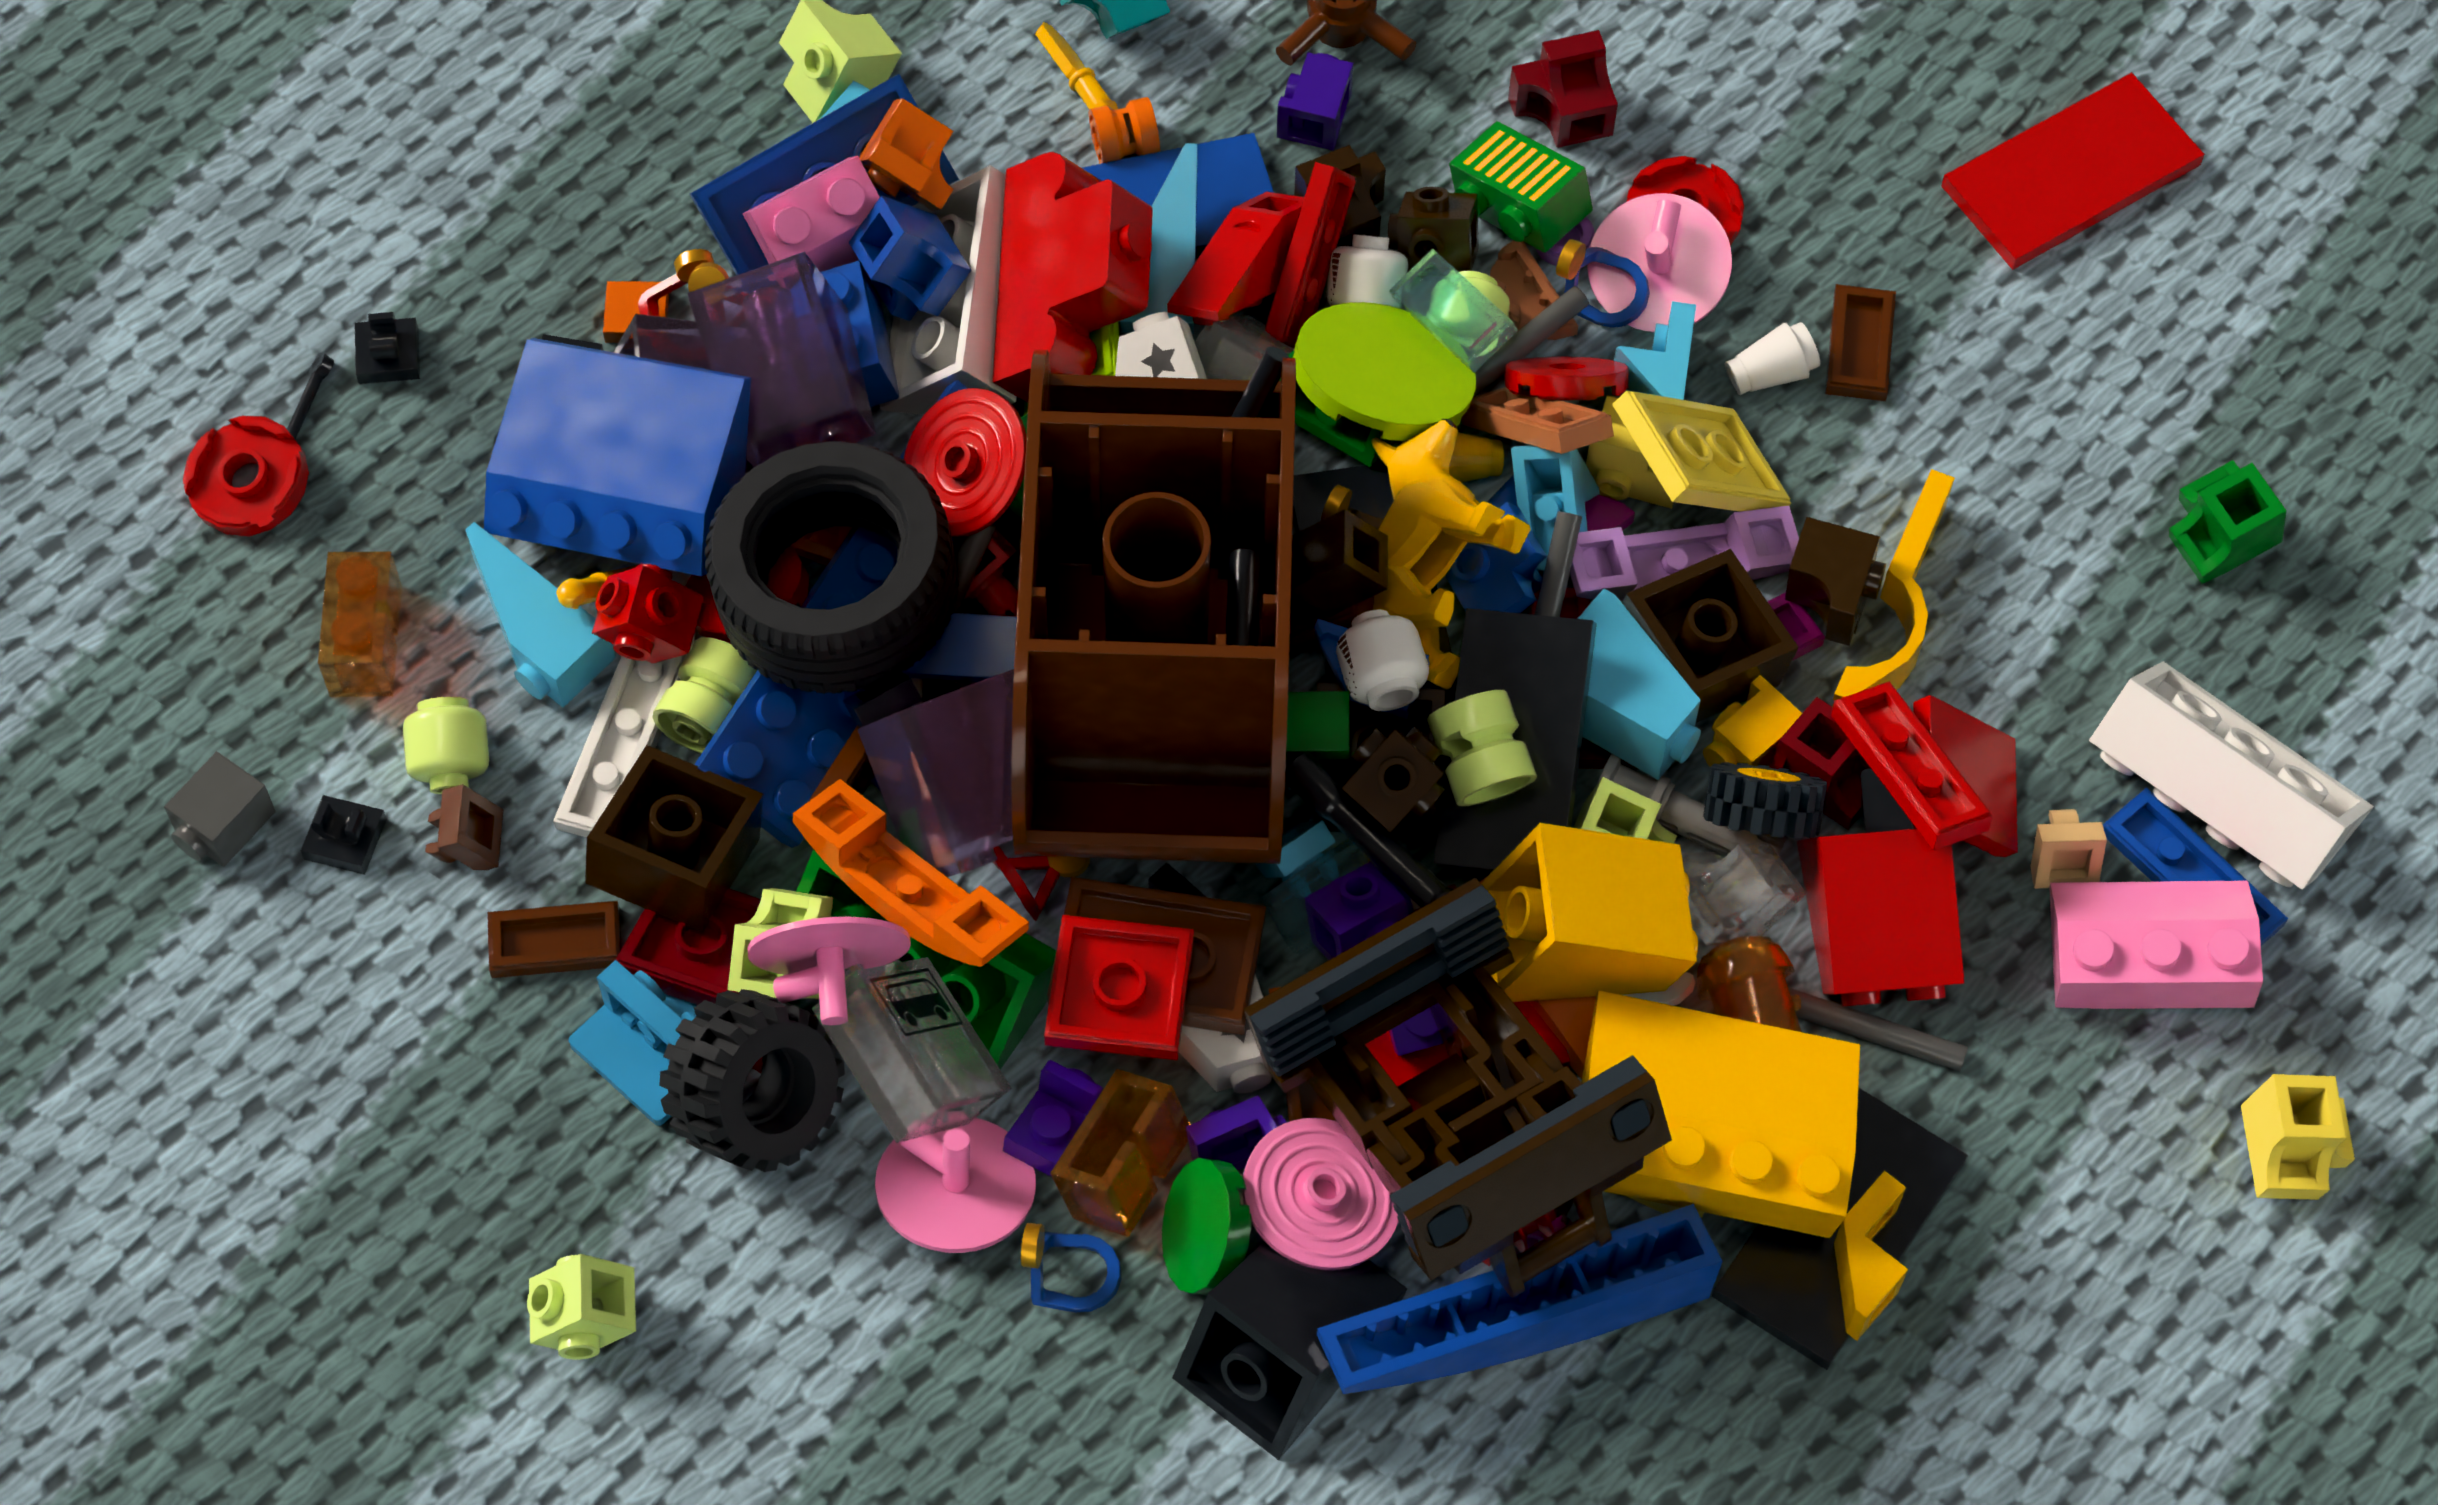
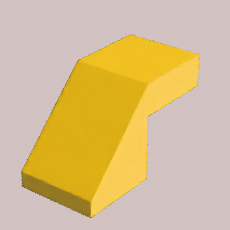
(1865, 1271)

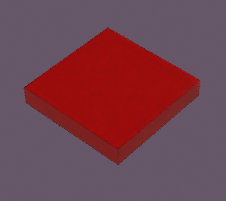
(1985, 761)
(1119, 987)

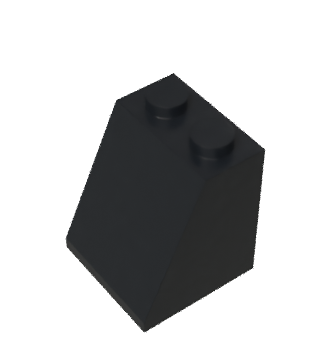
(1258, 1344)

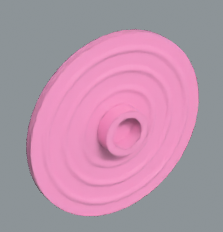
(1676, 248)
(818, 951)
(955, 1188)
(1317, 1196)

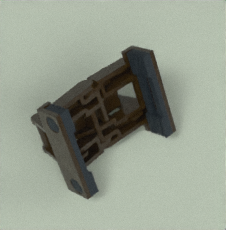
(1489, 1134)

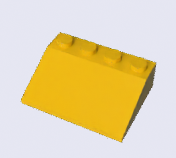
(1751, 1111)

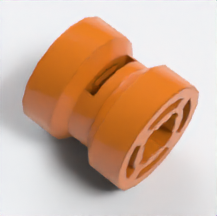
(1115, 128)

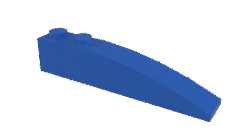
(1478, 1325)

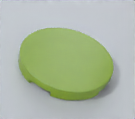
(1380, 370)

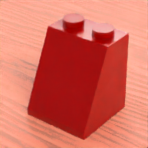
(1882, 915)

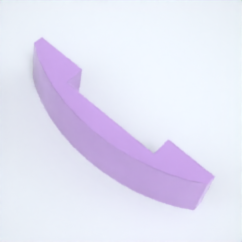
(1619, 563)

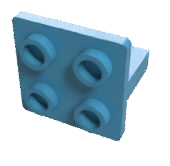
(631, 1035)

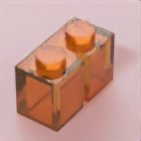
(355, 640)
(1121, 1144)

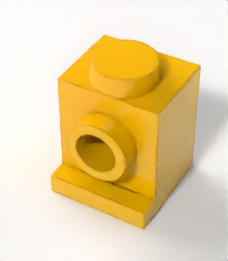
(1751, 730)

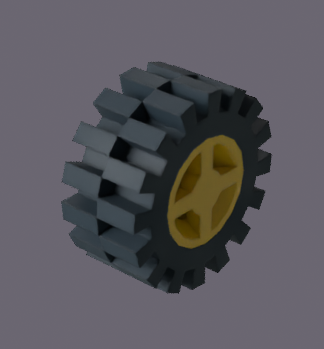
(1765, 800)

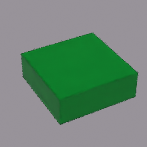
(1318, 725)

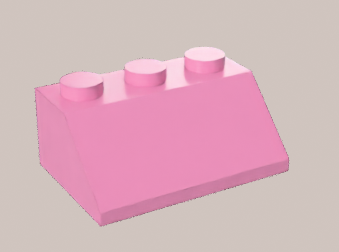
(2155, 945)

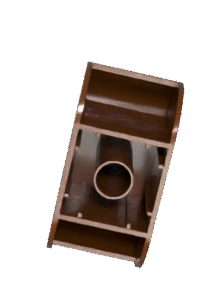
(1125, 698)

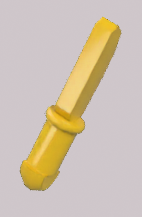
(1080, 78)
(583, 591)

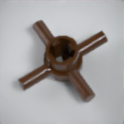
(1343, 26)

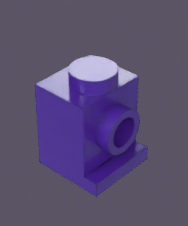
(1315, 101)

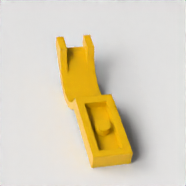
(1903, 592)

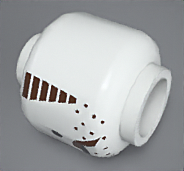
(1365, 272)
(1382, 660)

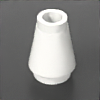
(1774, 360)

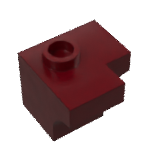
(1567, 89)
(1824, 751)

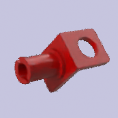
(990, 587)

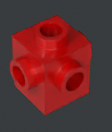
(647, 614)

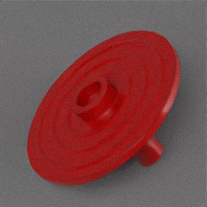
(971, 455)

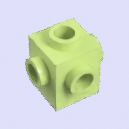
(581, 1305)

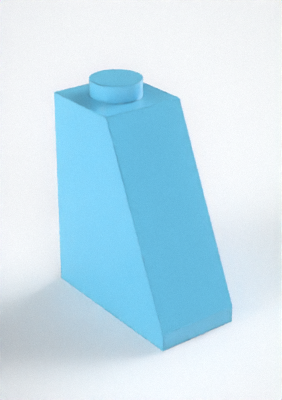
(1635, 694)

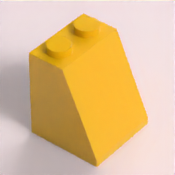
(1592, 914)

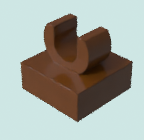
(467, 829)

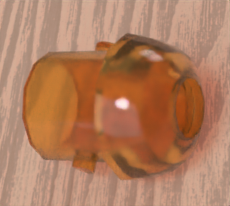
(1749, 982)

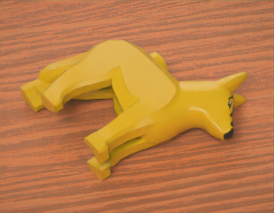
(1428, 530)

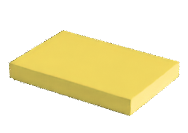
(1700, 453)

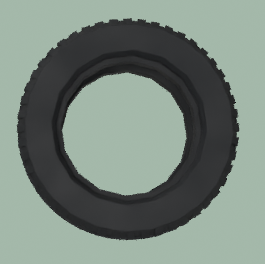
(813, 491)

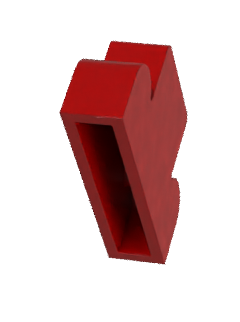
(1067, 267)

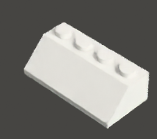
(961, 340)
(2229, 775)

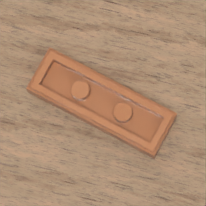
(1536, 421)

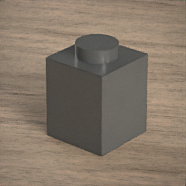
(218, 810)

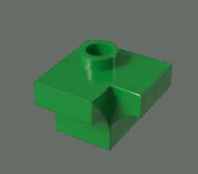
(2227, 521)

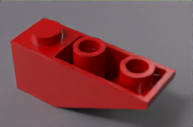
(1240, 260)

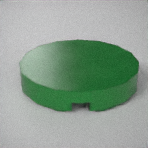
(1205, 1225)

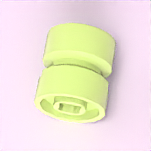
(708, 689)
(1482, 747)

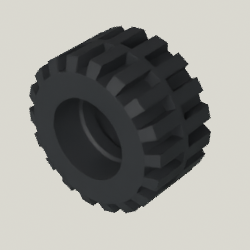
(712, 1066)

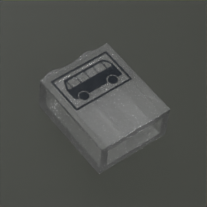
(914, 1050)

